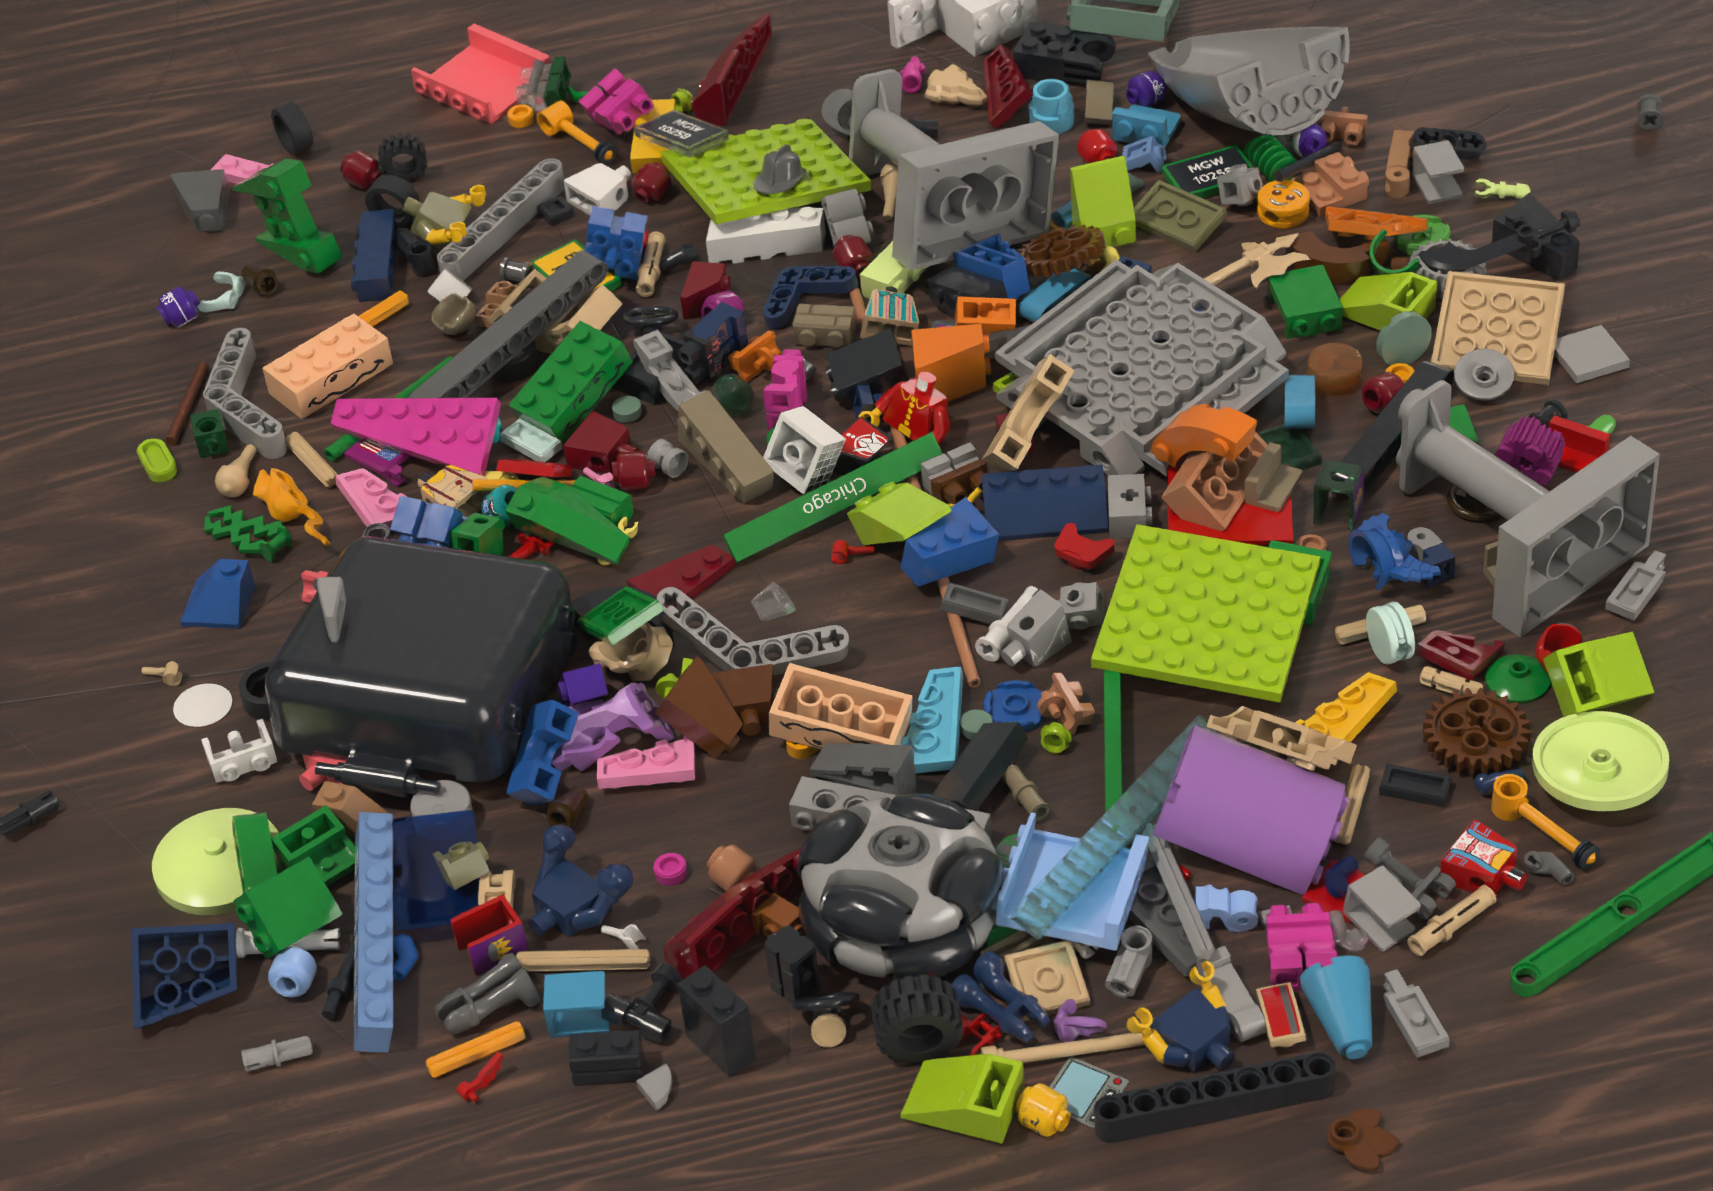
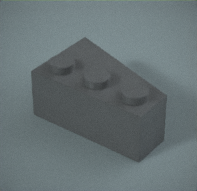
(867, 766)

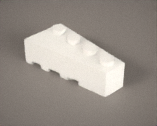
(765, 235)

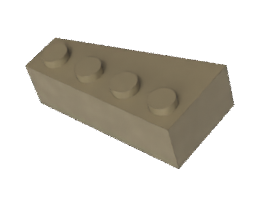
(723, 448)

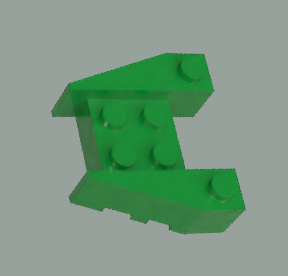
(287, 218)

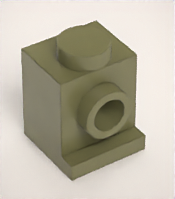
(462, 863)

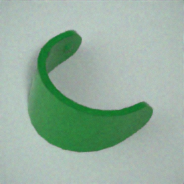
(1379, 269)

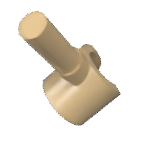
(169, 673)

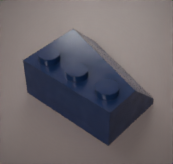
(180, 968)

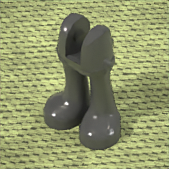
(463, 1012)

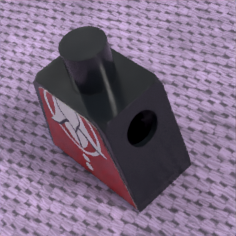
(862, 445)

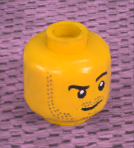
(1043, 1109)

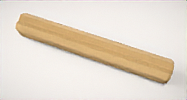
(584, 960)

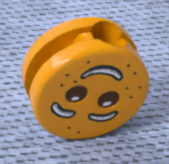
(1283, 204)

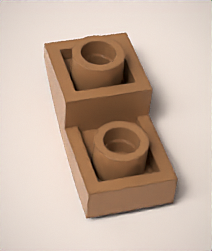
(494, 299)

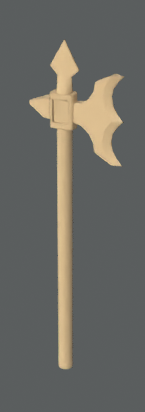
(1264, 257)

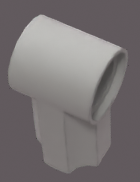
(1130, 962)

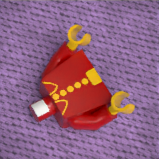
(913, 408)

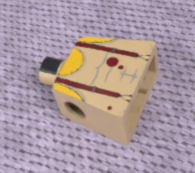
(452, 488)

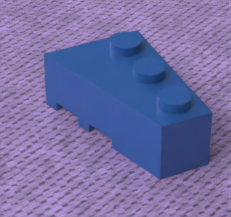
(996, 260)
(950, 545)

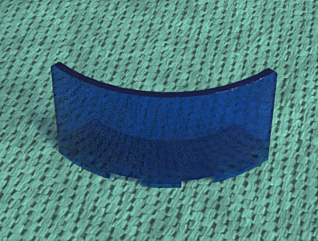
(421, 893)

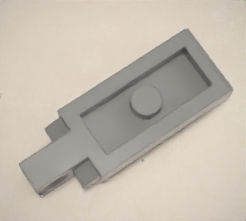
(1637, 586)
(1414, 1015)

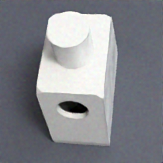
(598, 187)

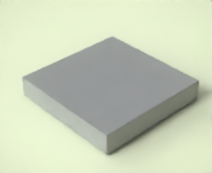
(1590, 354)

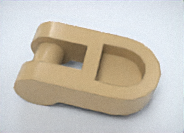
(495, 885)

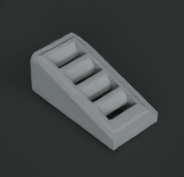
(333, 604)

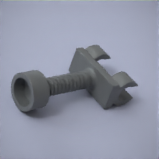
(1439, 882)

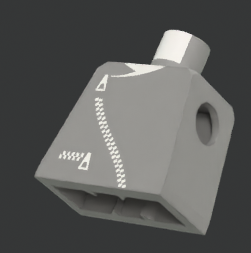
(1037, 631)

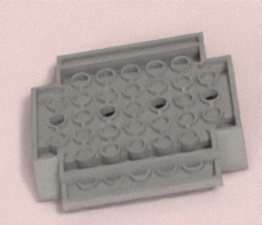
(1111, 327)

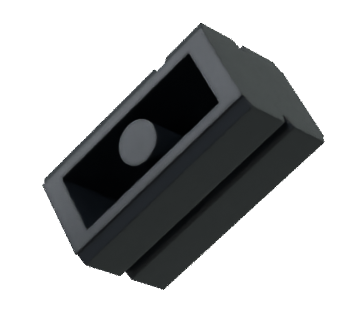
(792, 964)
(606, 1057)

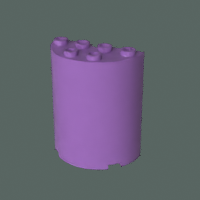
(1251, 810)

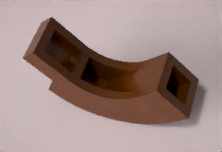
(1341, 264)

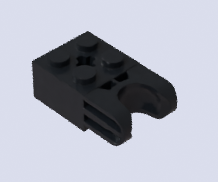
(1062, 53)

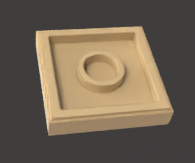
(1049, 975)

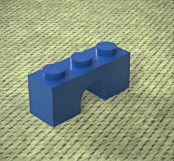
(546, 730)

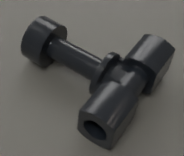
(642, 1010)

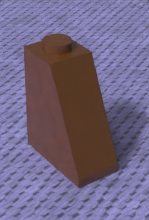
(701, 710)

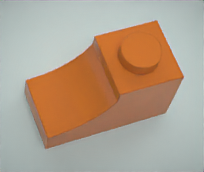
(991, 313)

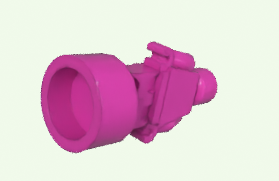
(912, 75)

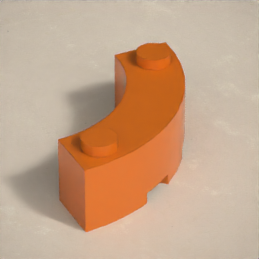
(1205, 429)

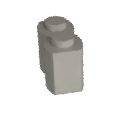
(845, 215)

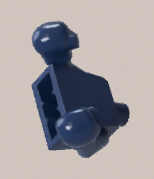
(569, 896)

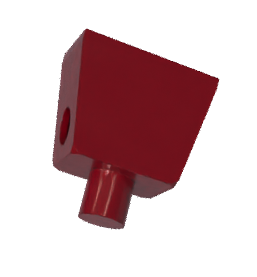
(597, 444)

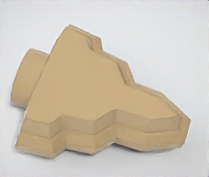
(954, 87)

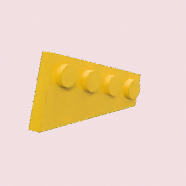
(1353, 708)

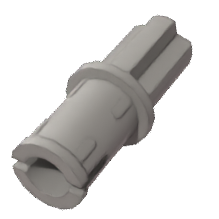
(276, 1053)

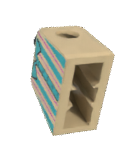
(890, 310)

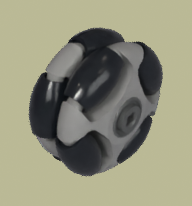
(899, 886)

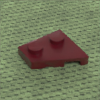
(1458, 653)

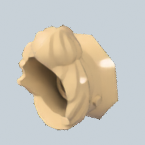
(638, 653)

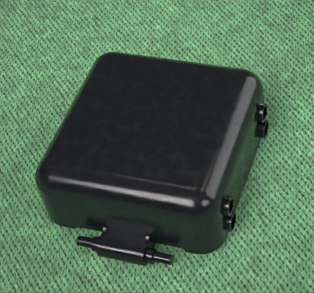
(428, 665)

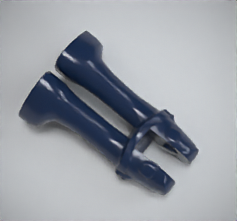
(990, 975)

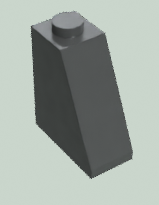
(203, 197)

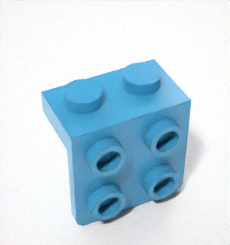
(1143, 122)

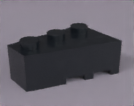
(1559, 249)
(960, 282)

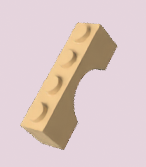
(1023, 419)

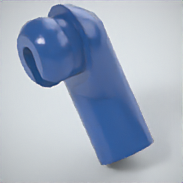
(407, 955)

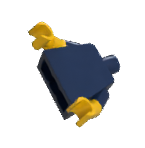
(1191, 1029)

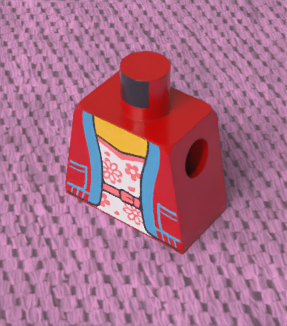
(1483, 859)

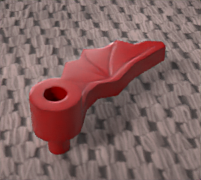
(487, 1074)

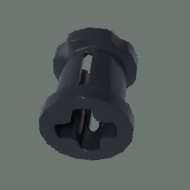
(1546, 413)

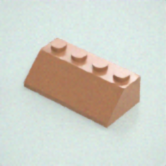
(1211, 487)

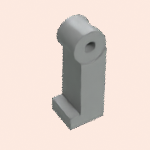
(1244, 1014)

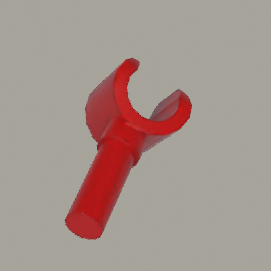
(842, 549)

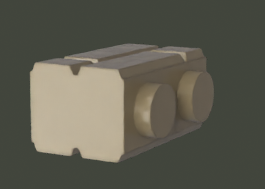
(824, 325)

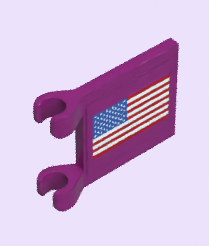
(379, 459)

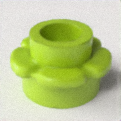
(682, 100)
(1050, 742)

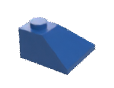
(220, 596)

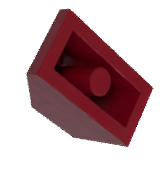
(702, 281)

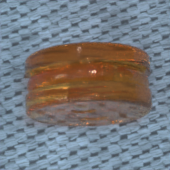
(1335, 368)

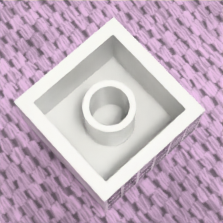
(803, 449)

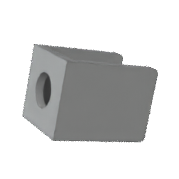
(1434, 169)
(1380, 908)

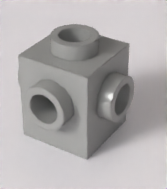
(1239, 185)
(1083, 605)

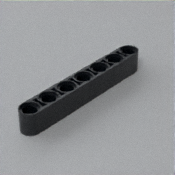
(1383, 437)
(1214, 1097)

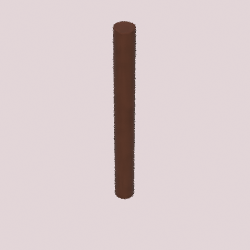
(187, 403)

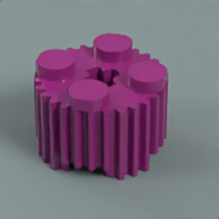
(1532, 449)

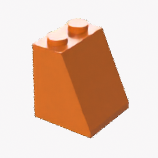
(953, 357)

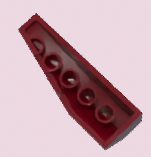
(731, 73)
(728, 921)

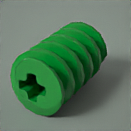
(1268, 155)

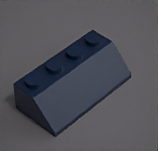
(1044, 501)

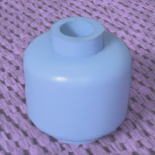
(292, 972)

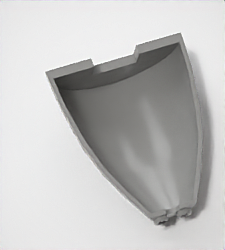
(1260, 77)

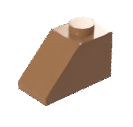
(345, 803)

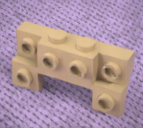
(1279, 736)

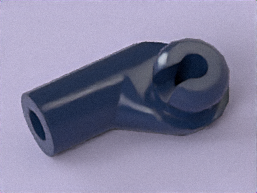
(1485, 782)

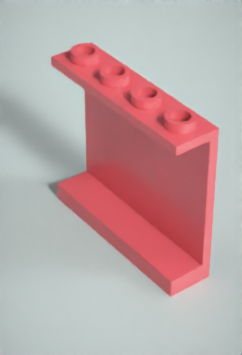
(481, 76)

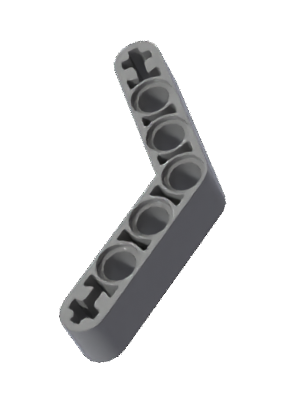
(237, 413)
(753, 651)

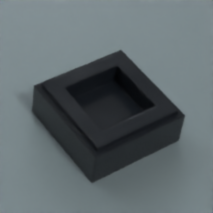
(555, 211)

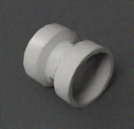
(669, 459)

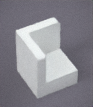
(448, 284)

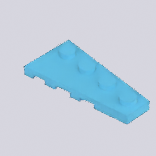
(936, 724)

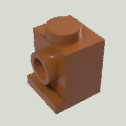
(774, 915)

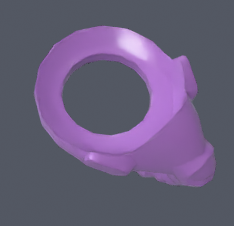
(1070, 1027)

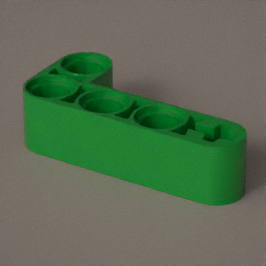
(253, 849)

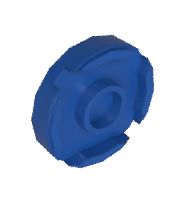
(1015, 703)

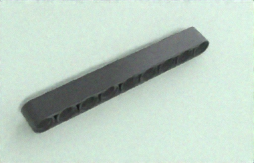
(516, 329)

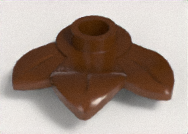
(1364, 1139)

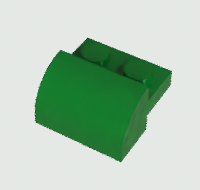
(321, 839)

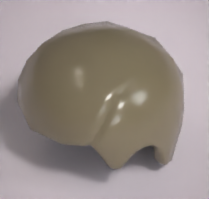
(454, 314)

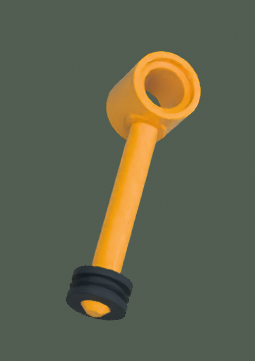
(560, 118)
(1511, 803)

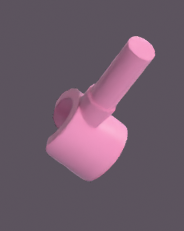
(605, 479)

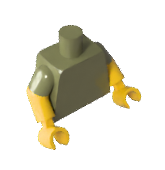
(443, 217)

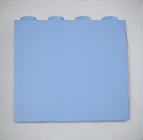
(1098, 913)

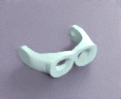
(224, 300)

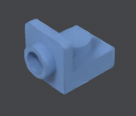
(1144, 152)

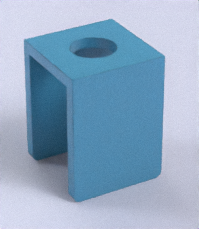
(574, 1003)

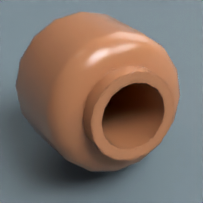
(730, 866)

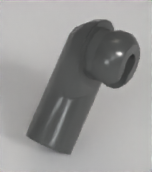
(1548, 864)

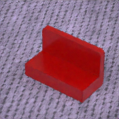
(1582, 443)

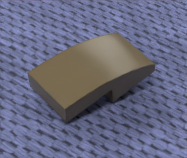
(1098, 102)

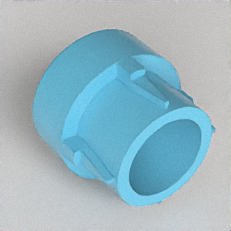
(1052, 105)

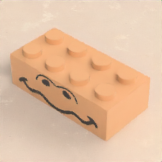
(327, 366)
(834, 709)

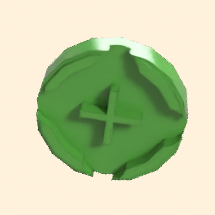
(1410, 241)

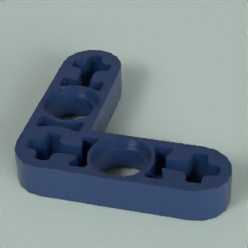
(801, 279)

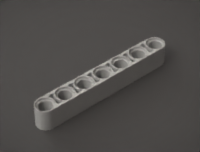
(503, 219)

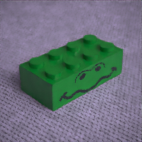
(571, 381)

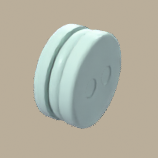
(1390, 633)

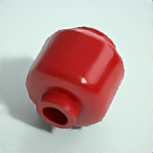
(1096, 146)

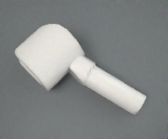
(628, 935)

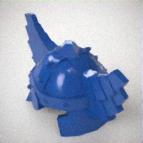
(1388, 553)

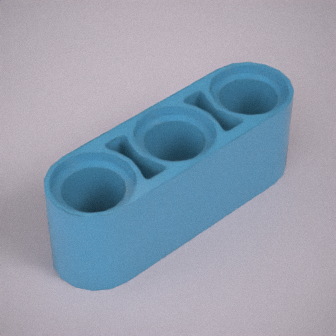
(1051, 293)
(1300, 402)

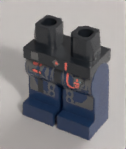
(712, 342)

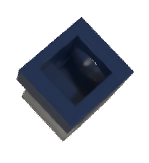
(1431, 550)

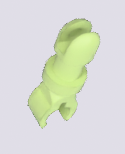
(1501, 189)

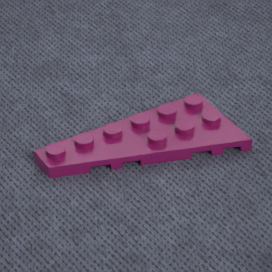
(428, 428)

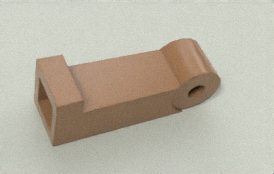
(1398, 164)

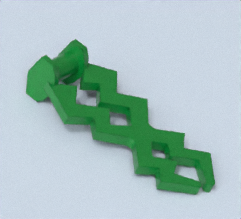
(275, 531)

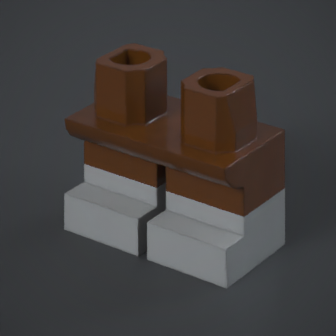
(953, 475)

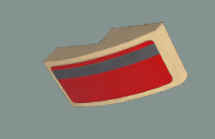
(1281, 1015)

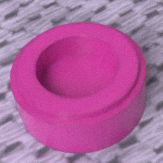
(670, 869)

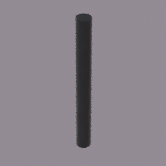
(1307, 161)

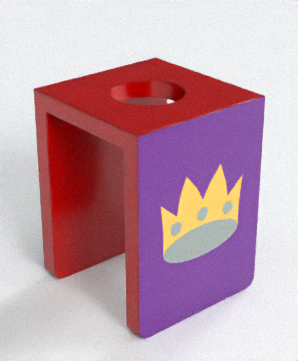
(489, 933)

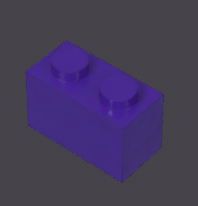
(582, 685)

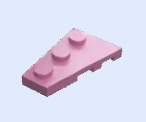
(368, 496)
(656, 765)

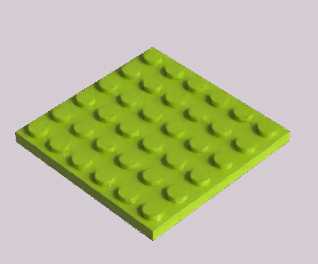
(725, 174)
(1206, 613)

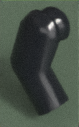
(684, 255)

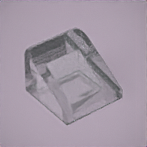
(772, 603)

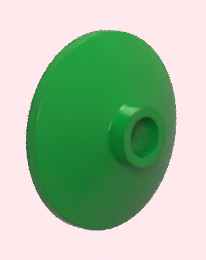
(1518, 678)

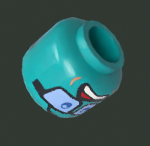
(497, 501)

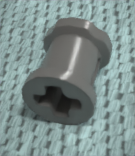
(1649, 109)
(514, 270)

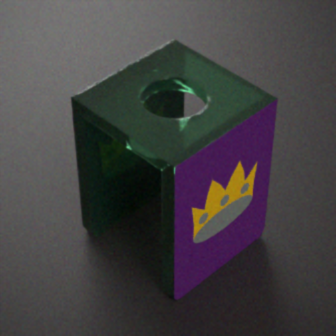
(1351, 486)

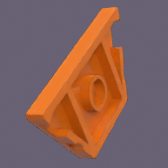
(1368, 223)

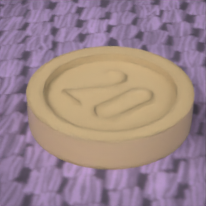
(828, 1030)

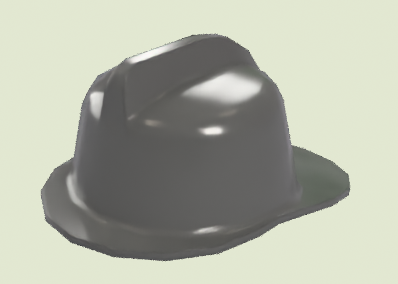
(838, 110)
(779, 171)

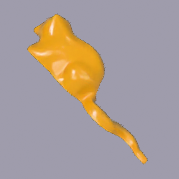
(287, 501)

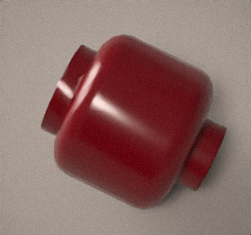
(360, 169)
(651, 182)
(852, 252)
(1380, 391)
(633, 470)

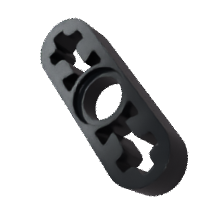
(1465, 143)

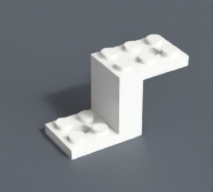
(970, 23)

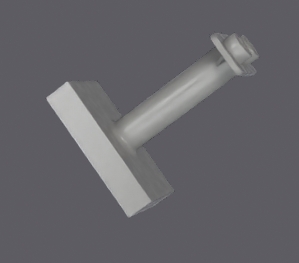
(953, 189)
(1553, 539)

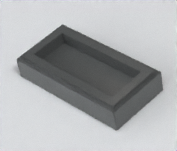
(973, 603)

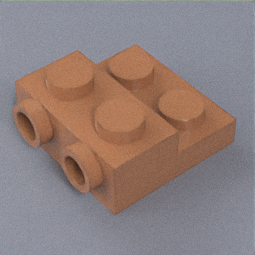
(1334, 183)

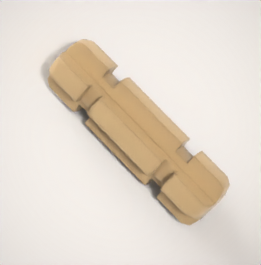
(1447, 682)

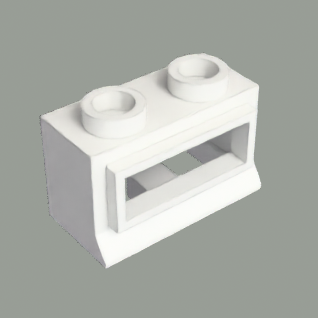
(241, 757)

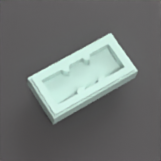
(530, 441)

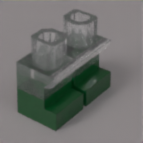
(544, 83)

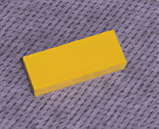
(642, 150)

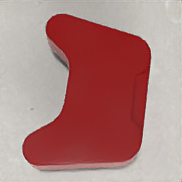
(1080, 551)

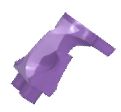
(599, 721)

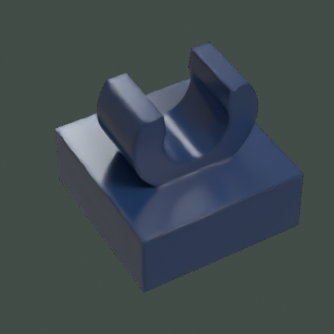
(865, 401)

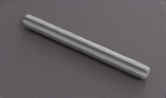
(1180, 895)

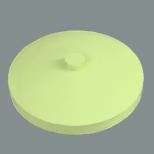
(1600, 761)
(199, 865)

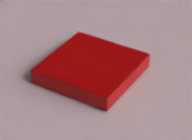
(534, 468)

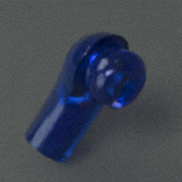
(1336, 876)

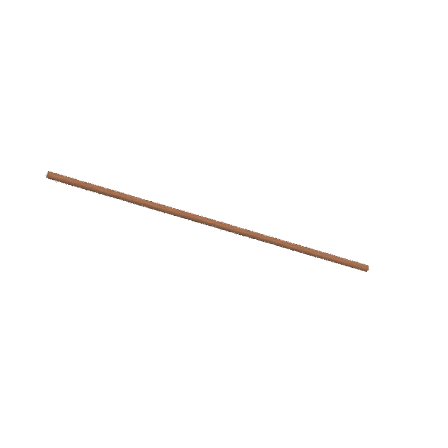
(955, 620)

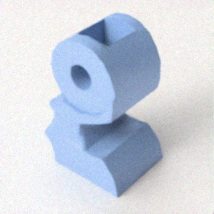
(1235, 908)

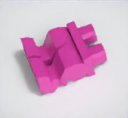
(622, 105)
(788, 386)
(1297, 938)

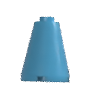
(1342, 1003)

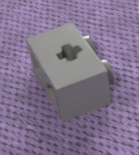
(1127, 504)

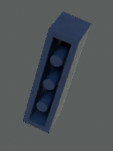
(375, 255)

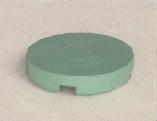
(1404, 338)

